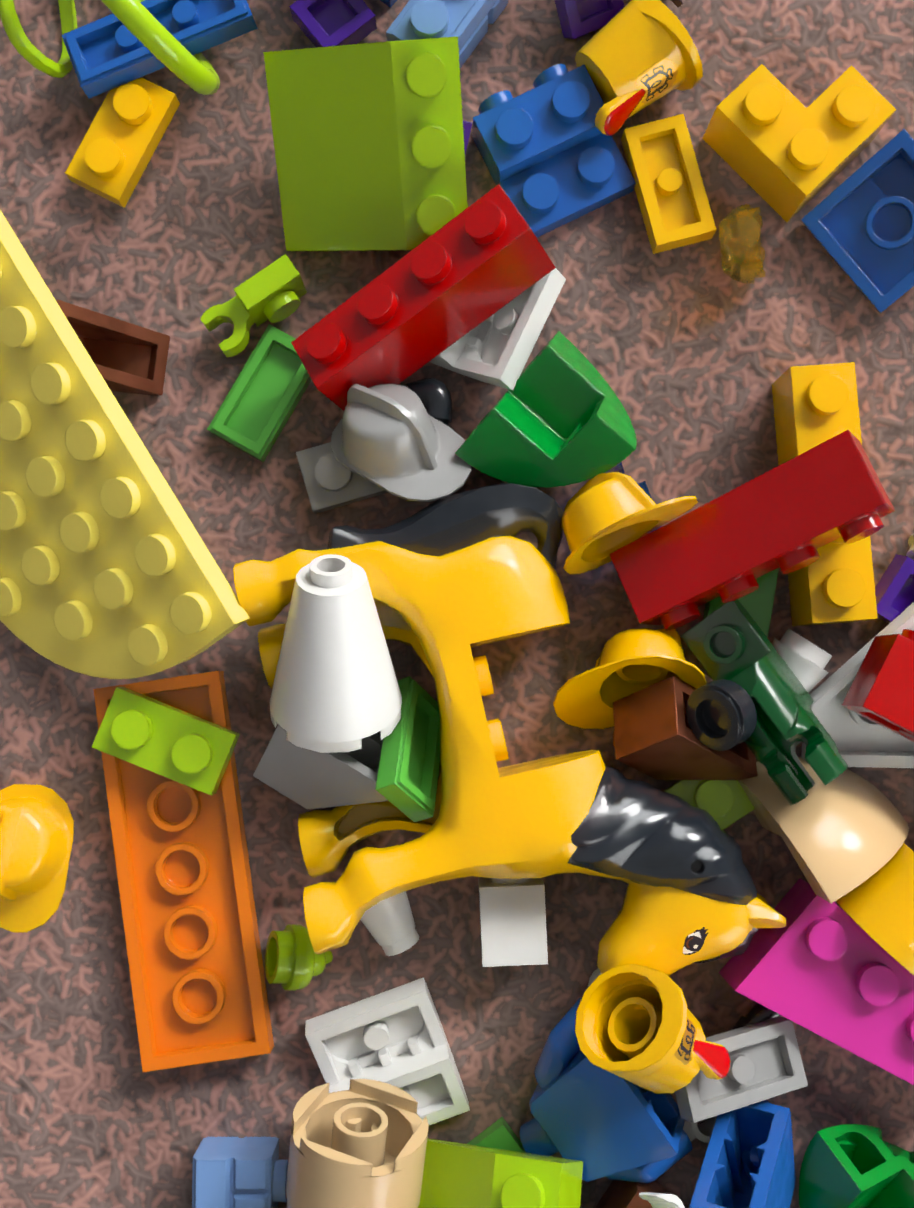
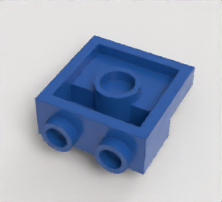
(549, 149)
(871, 223)

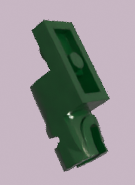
(737, 650)

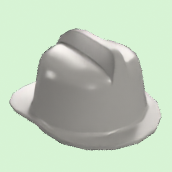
(398, 444)

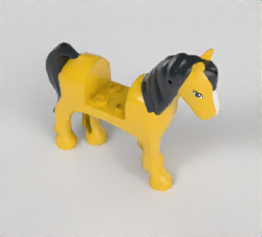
(462, 582)

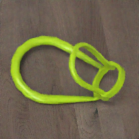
(191, 69)

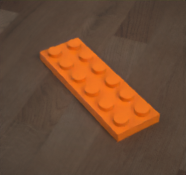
(187, 898)

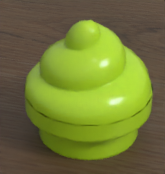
(292, 958)

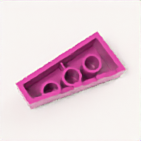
(831, 981)

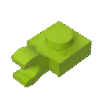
(266, 296)

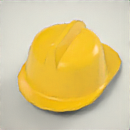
(610, 515)
(626, 665)
(33, 855)

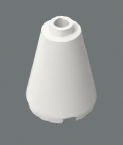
(334, 662)

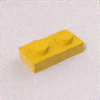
(122, 139)
(668, 183)

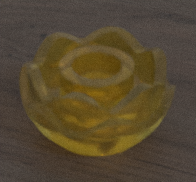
(741, 244)

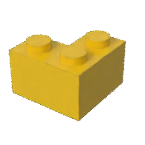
(790, 148)

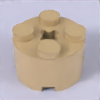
(356, 1148)

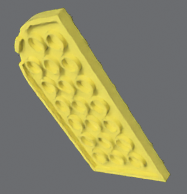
(90, 533)

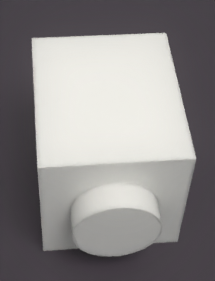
(512, 922)

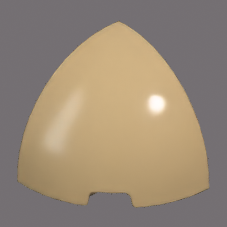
(835, 833)

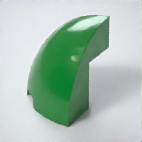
(553, 425)
(855, 1170)

